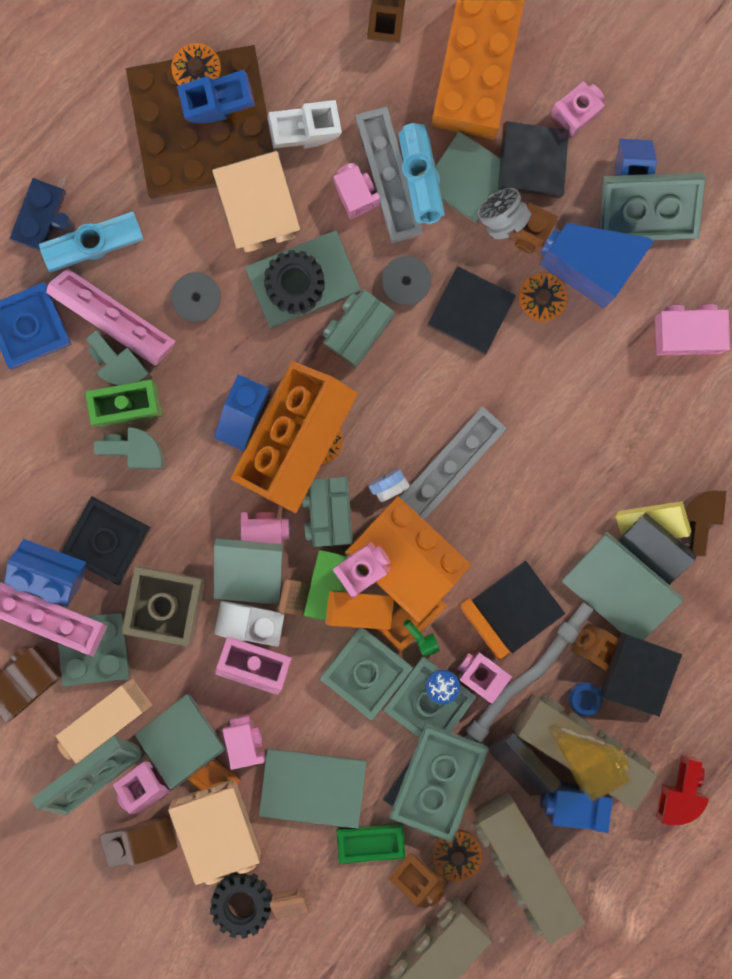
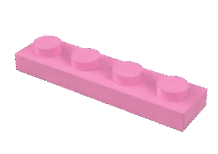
(110, 317)
(50, 620)

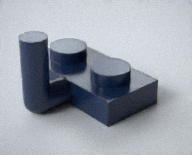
(40, 215)

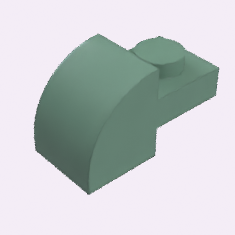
(120, 368)
(141, 449)

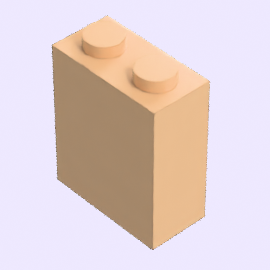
(257, 201)
(102, 721)
(215, 832)

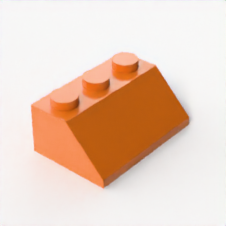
(420, 559)

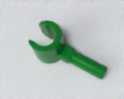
(427, 644)

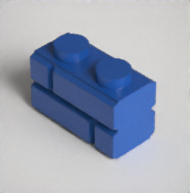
(45, 573)

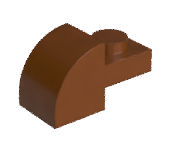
(386, 20)
(703, 510)
(139, 842)

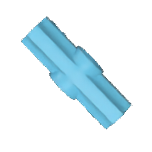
(425, 188)
(70, 247)

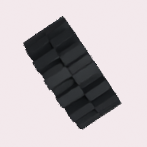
(289, 262)
(235, 924)

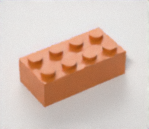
(477, 66)
(294, 435)

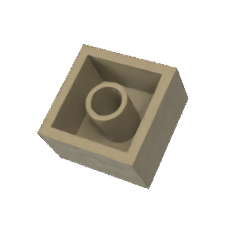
(163, 606)

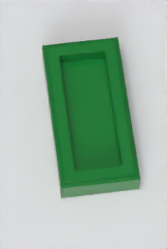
(370, 843)

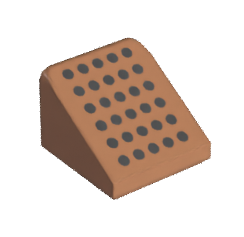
(294, 597)
(289, 903)

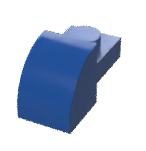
(212, 100)

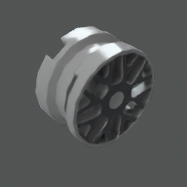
(504, 213)

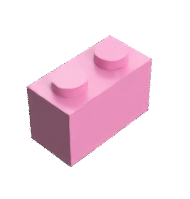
(692, 330)
(253, 666)

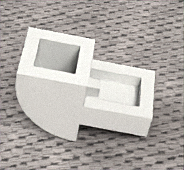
(307, 126)
(249, 623)

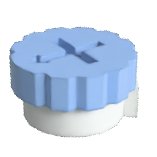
(389, 485)

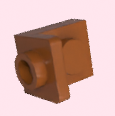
(536, 231)
(596, 646)
(418, 882)

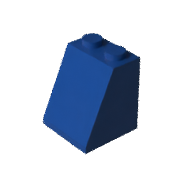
(593, 259)

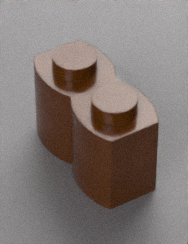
(25, 681)

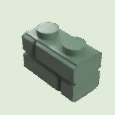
(358, 327)
(328, 512)

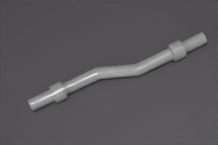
(568, 633)

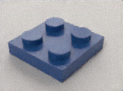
(30, 326)

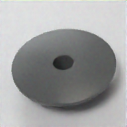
(406, 280)
(195, 296)

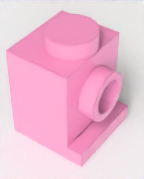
(571, 116)
(355, 190)
(264, 528)
(350, 576)
(491, 685)
(243, 743)
(131, 786)

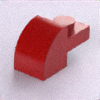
(683, 803)

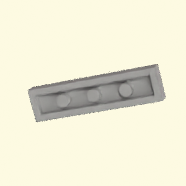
(387, 173)
(453, 463)

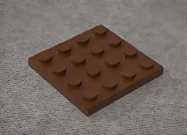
(182, 153)

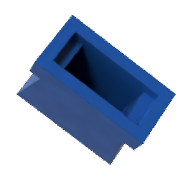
(572, 808)

